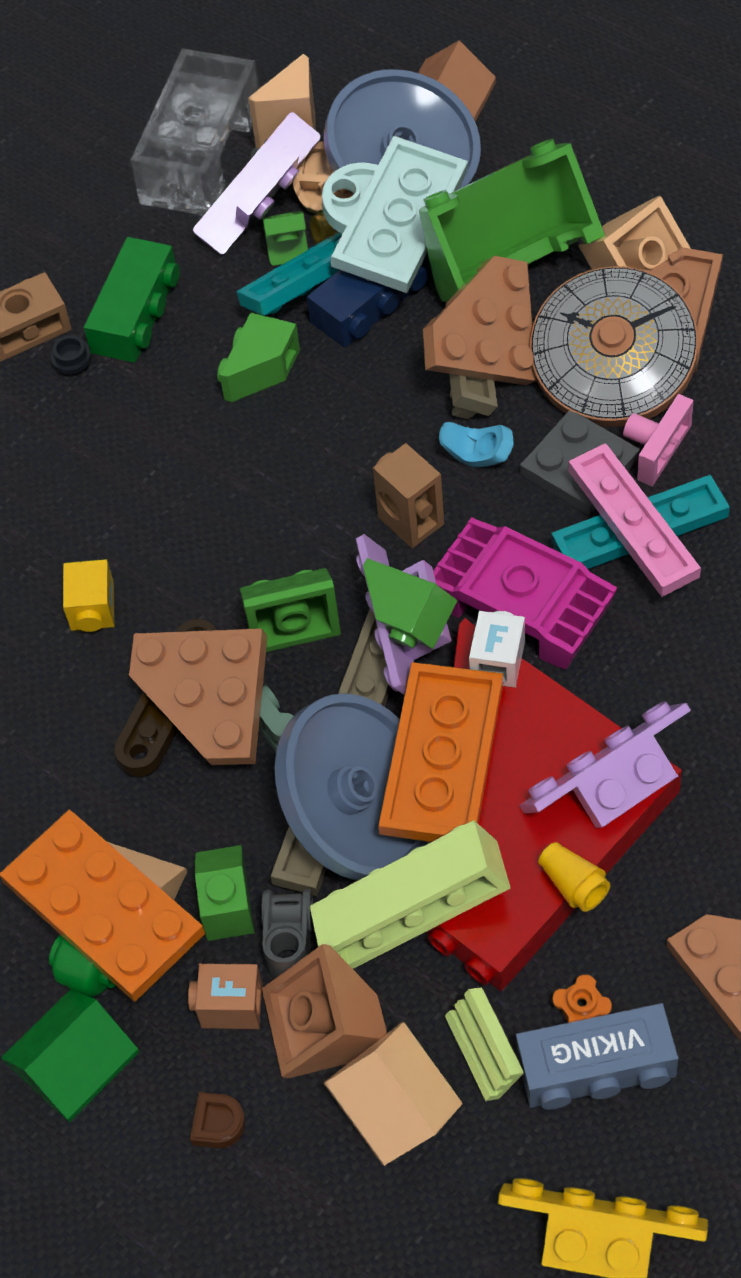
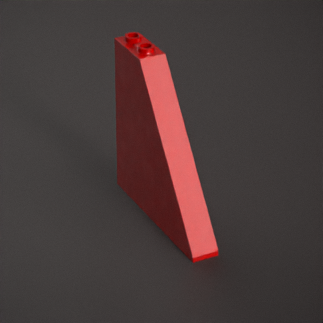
(535, 738)

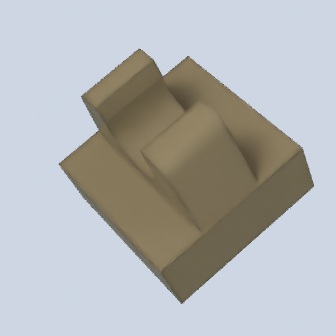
(472, 396)

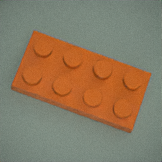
(441, 751)
(102, 905)

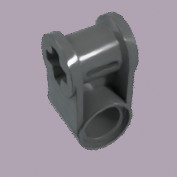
(286, 927)

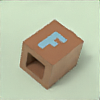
(227, 996)

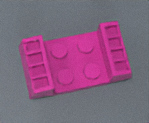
(518, 575)

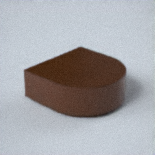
(217, 1121)

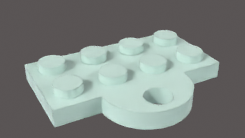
(382, 218)

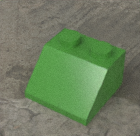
(292, 608)

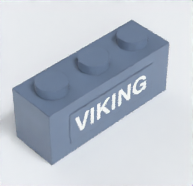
(597, 1056)

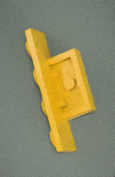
(600, 1234)

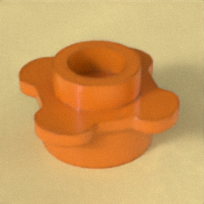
(583, 989)

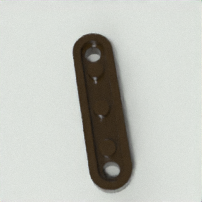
(149, 728)

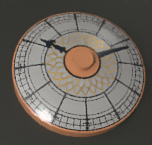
(614, 345)

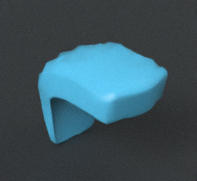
(477, 446)

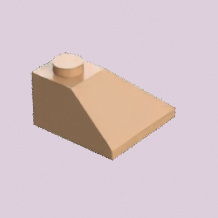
(637, 238)

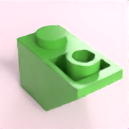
(259, 357)

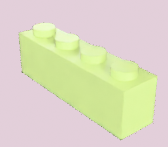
(411, 895)

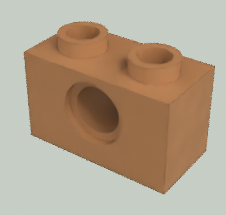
(30, 315)
(408, 495)

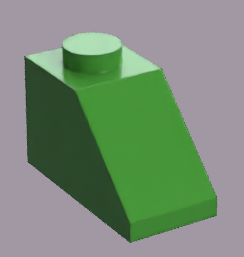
(408, 605)
(223, 893)

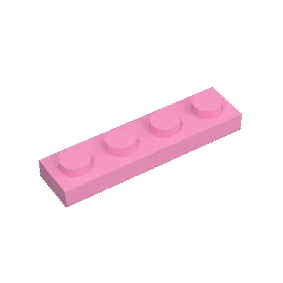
(634, 520)

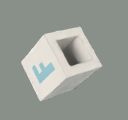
(498, 645)

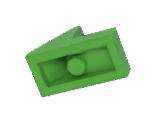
(285, 236)

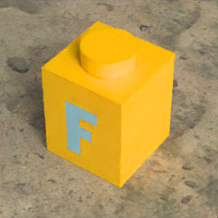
(88, 595)

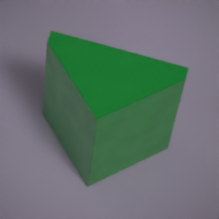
(71, 1053)

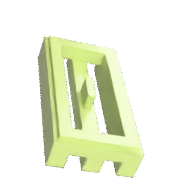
(484, 1044)

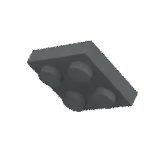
(567, 440)

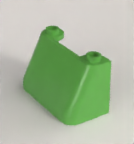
(509, 214)

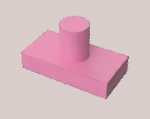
(659, 438)

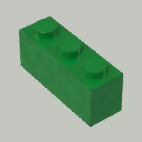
(131, 300)

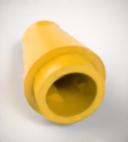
(575, 877)

